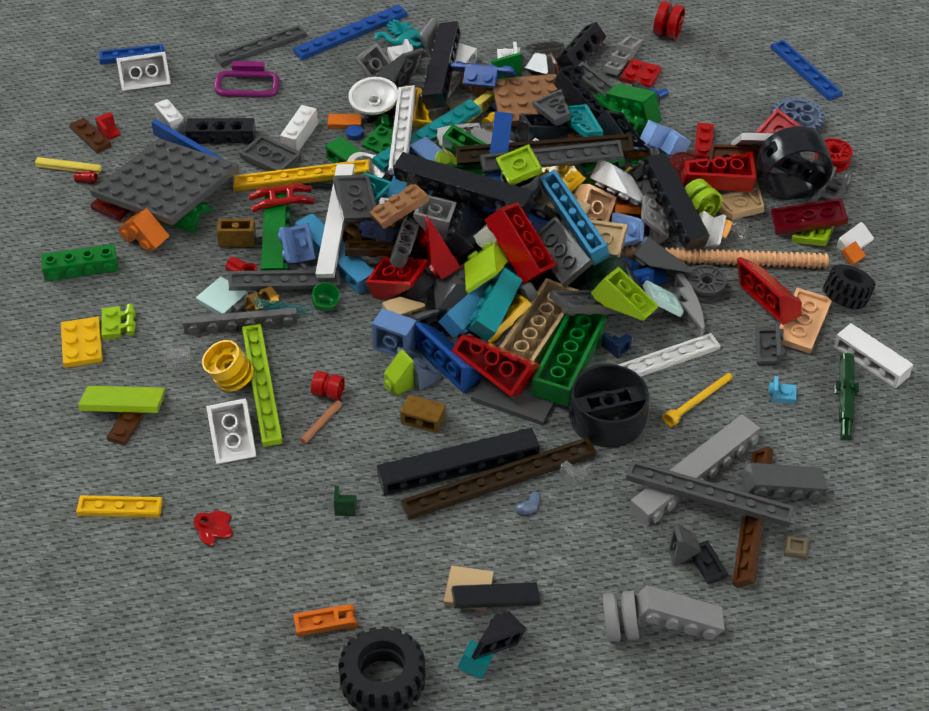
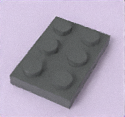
(270, 154)
(354, 197)

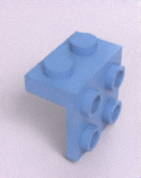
(297, 243)

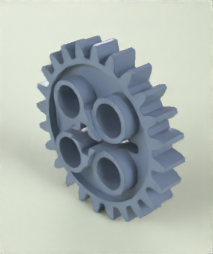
(802, 112)

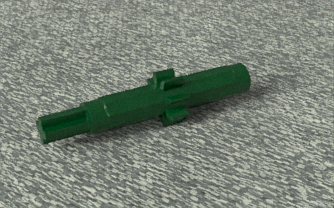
(847, 390)

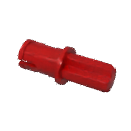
(421, 234)

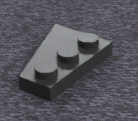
(553, 107)

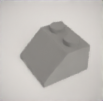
(439, 212)

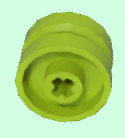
(704, 196)

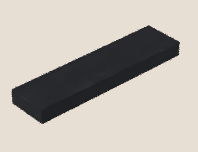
(495, 595)

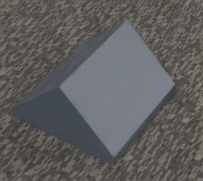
(424, 370)

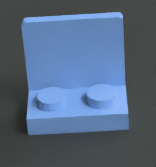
(635, 228)

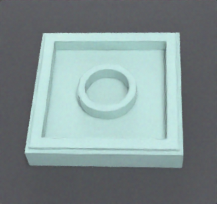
(219, 298)
(663, 298)

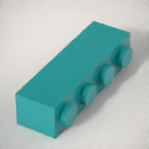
(494, 304)

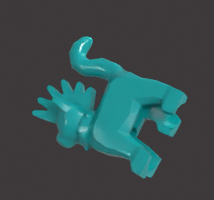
(402, 31)

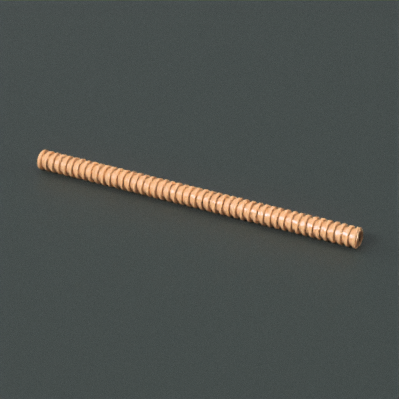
(728, 257)

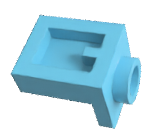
(782, 392)

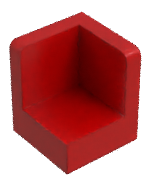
(106, 126)

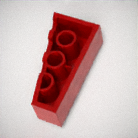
(721, 173)
(497, 364)

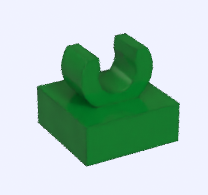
(384, 121)

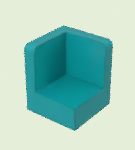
(474, 667)

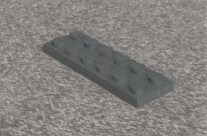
(583, 302)

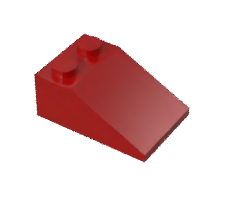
(440, 256)
(390, 281)

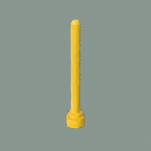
(672, 417)

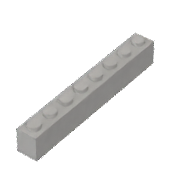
(700, 464)

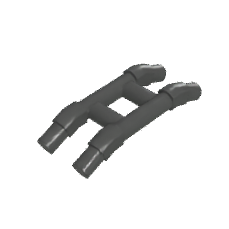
(838, 188)

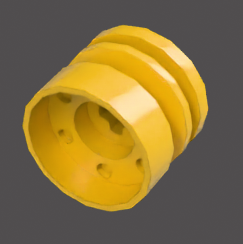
(227, 365)

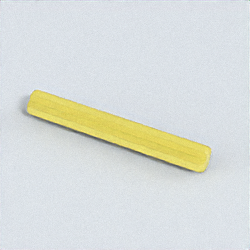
(67, 165)

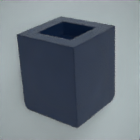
(616, 345)

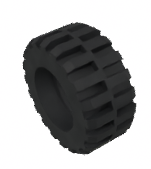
(380, 646)

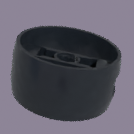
(783, 153)
(625, 393)

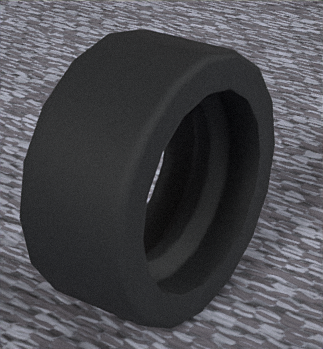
(420, 287)

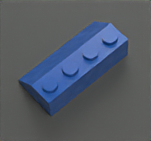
(439, 352)

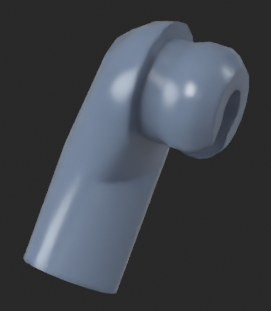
(529, 506)

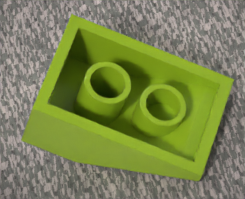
(484, 265)
(624, 295)

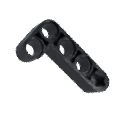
(574, 90)

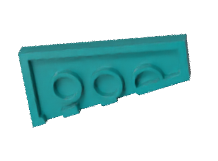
(583, 121)

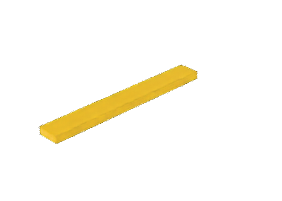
(295, 175)

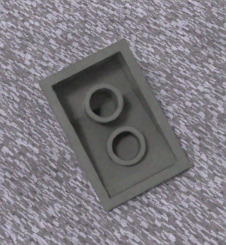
(401, 68)
(654, 255)

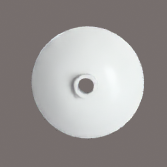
(373, 95)

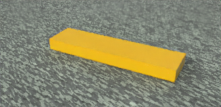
(119, 506)

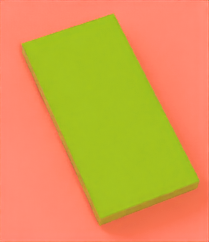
(122, 399)

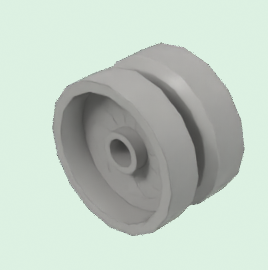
(621, 616)

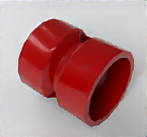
(327, 385)

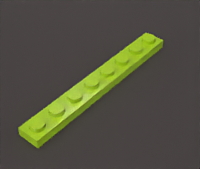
(262, 386)

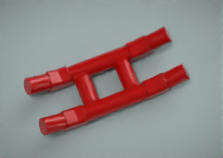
(290, 199)

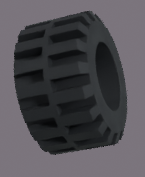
(849, 286)

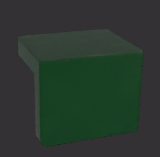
(344, 504)

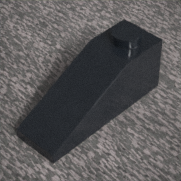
(501, 634)

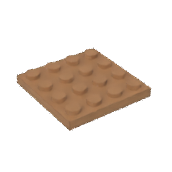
(517, 94)

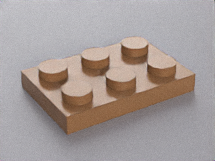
(399, 205)

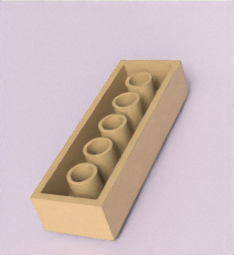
(538, 326)

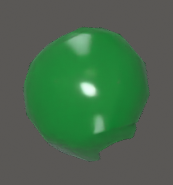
(325, 297)

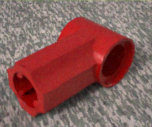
(236, 264)

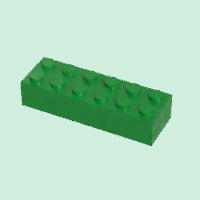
(568, 356)

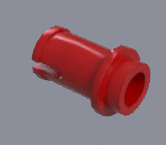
(90, 176)

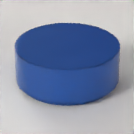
(354, 132)

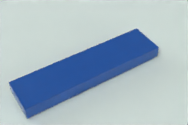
(110, 56)

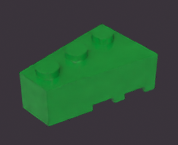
(637, 100)

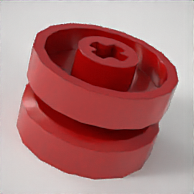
(669, 20)

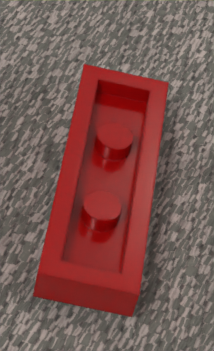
(703, 140)

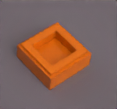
(853, 253)

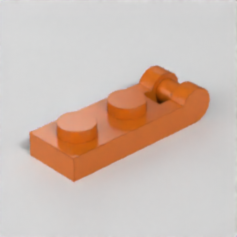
(325, 620)

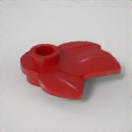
(216, 526)

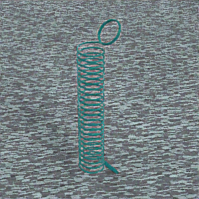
(259, 302)

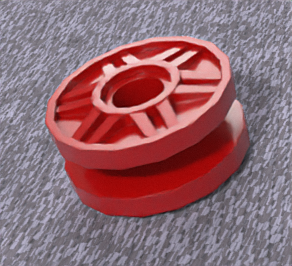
(840, 153)

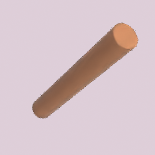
(321, 421)

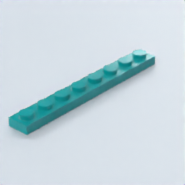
(456, 116)

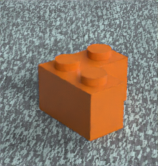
(145, 229)

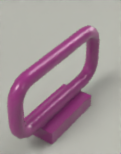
(247, 69)

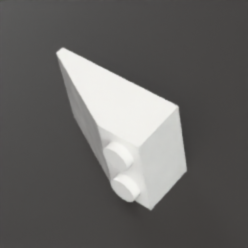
(231, 431)

